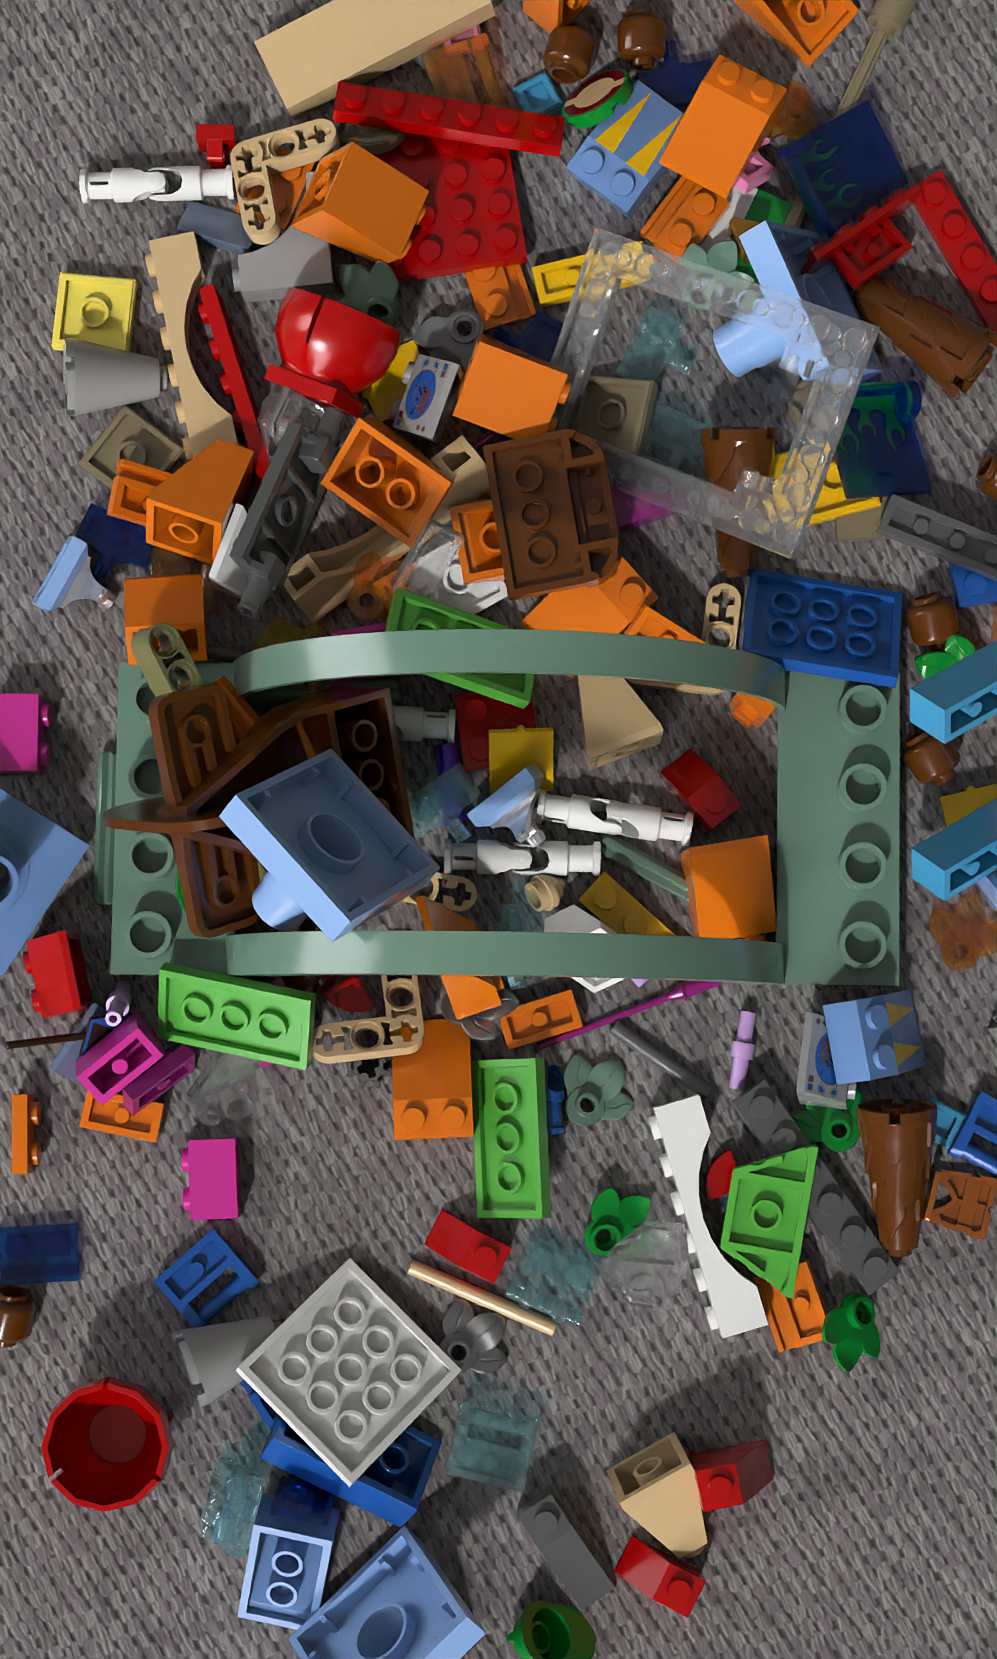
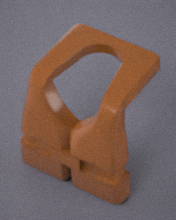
(969, 1202)

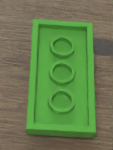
(417, 612)
(236, 1015)
(511, 1138)

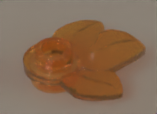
(794, 105)
(372, 578)
(966, 927)

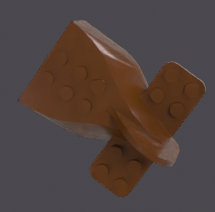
(206, 769)

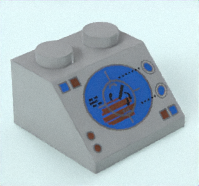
(427, 398)
(816, 1071)

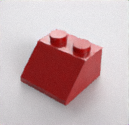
(58, 974)

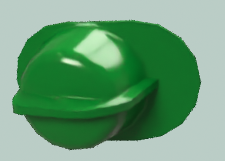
(552, 1633)

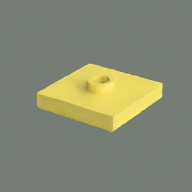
(94, 310)

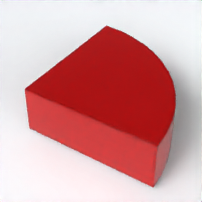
(350, 995)
(719, 1176)

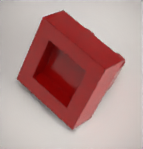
(216, 141)

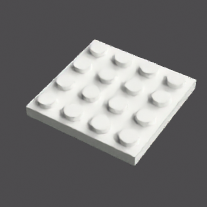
(348, 1371)

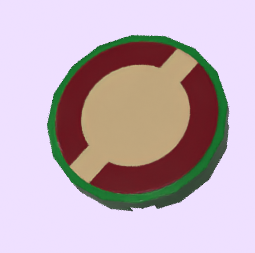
(595, 97)

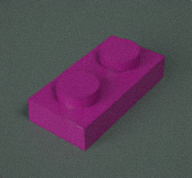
(158, 1079)

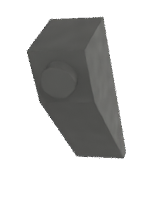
(564, 1547)

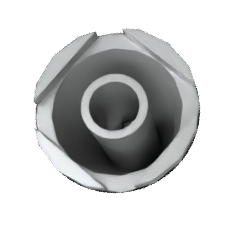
(107, 377)
(216, 1351)

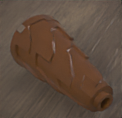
(936, 339)
(723, 462)
(898, 1162)

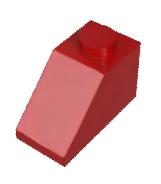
(701, 790)
(468, 1246)
(660, 1576)

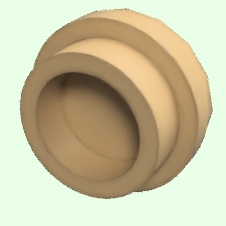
(544, 892)

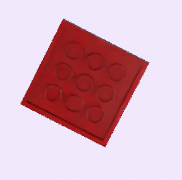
(469, 208)

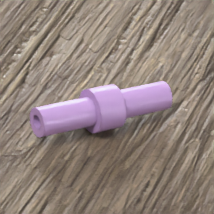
(118, 1003)
(742, 1050)

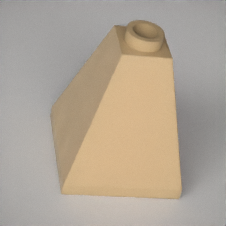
(614, 720)
(662, 1495)

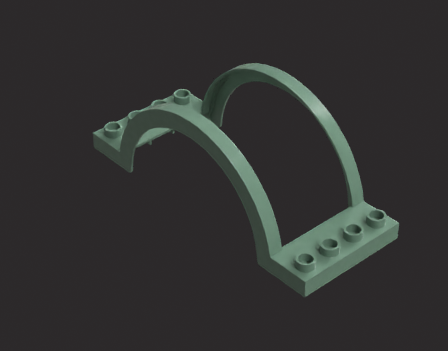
(832, 824)

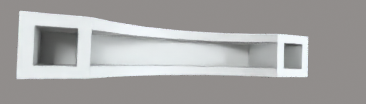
(732, 1296)

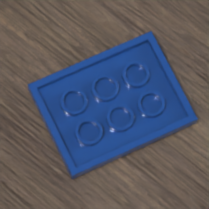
(823, 627)

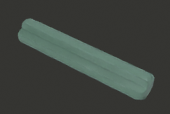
(644, 865)

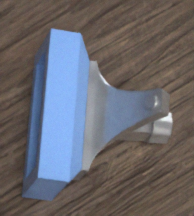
(71, 579)
(513, 807)

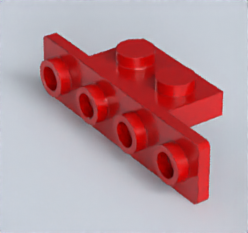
(867, 247)

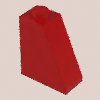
(731, 1474)

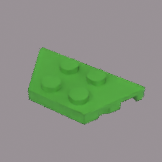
(769, 1215)

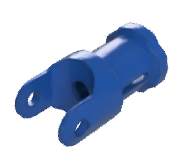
(554, 1096)

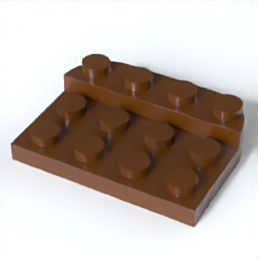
(553, 513)

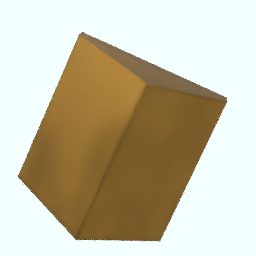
(737, 227)

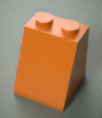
(361, 205)
(510, 390)
(197, 501)
(730, 889)

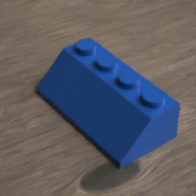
(387, 1487)

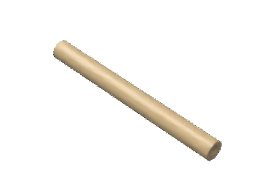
(481, 1297)

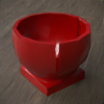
(330, 350)
(108, 1443)

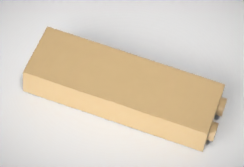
(358, 43)

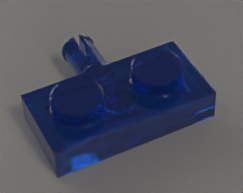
(675, 80)
(537, 339)
(114, 540)

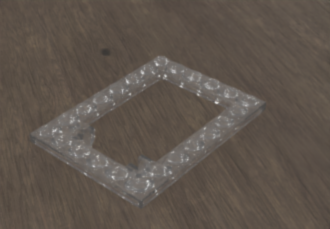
(837, 347)

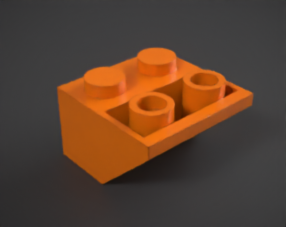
(168, 600)

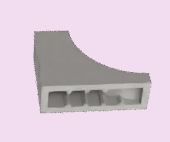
(289, 261)

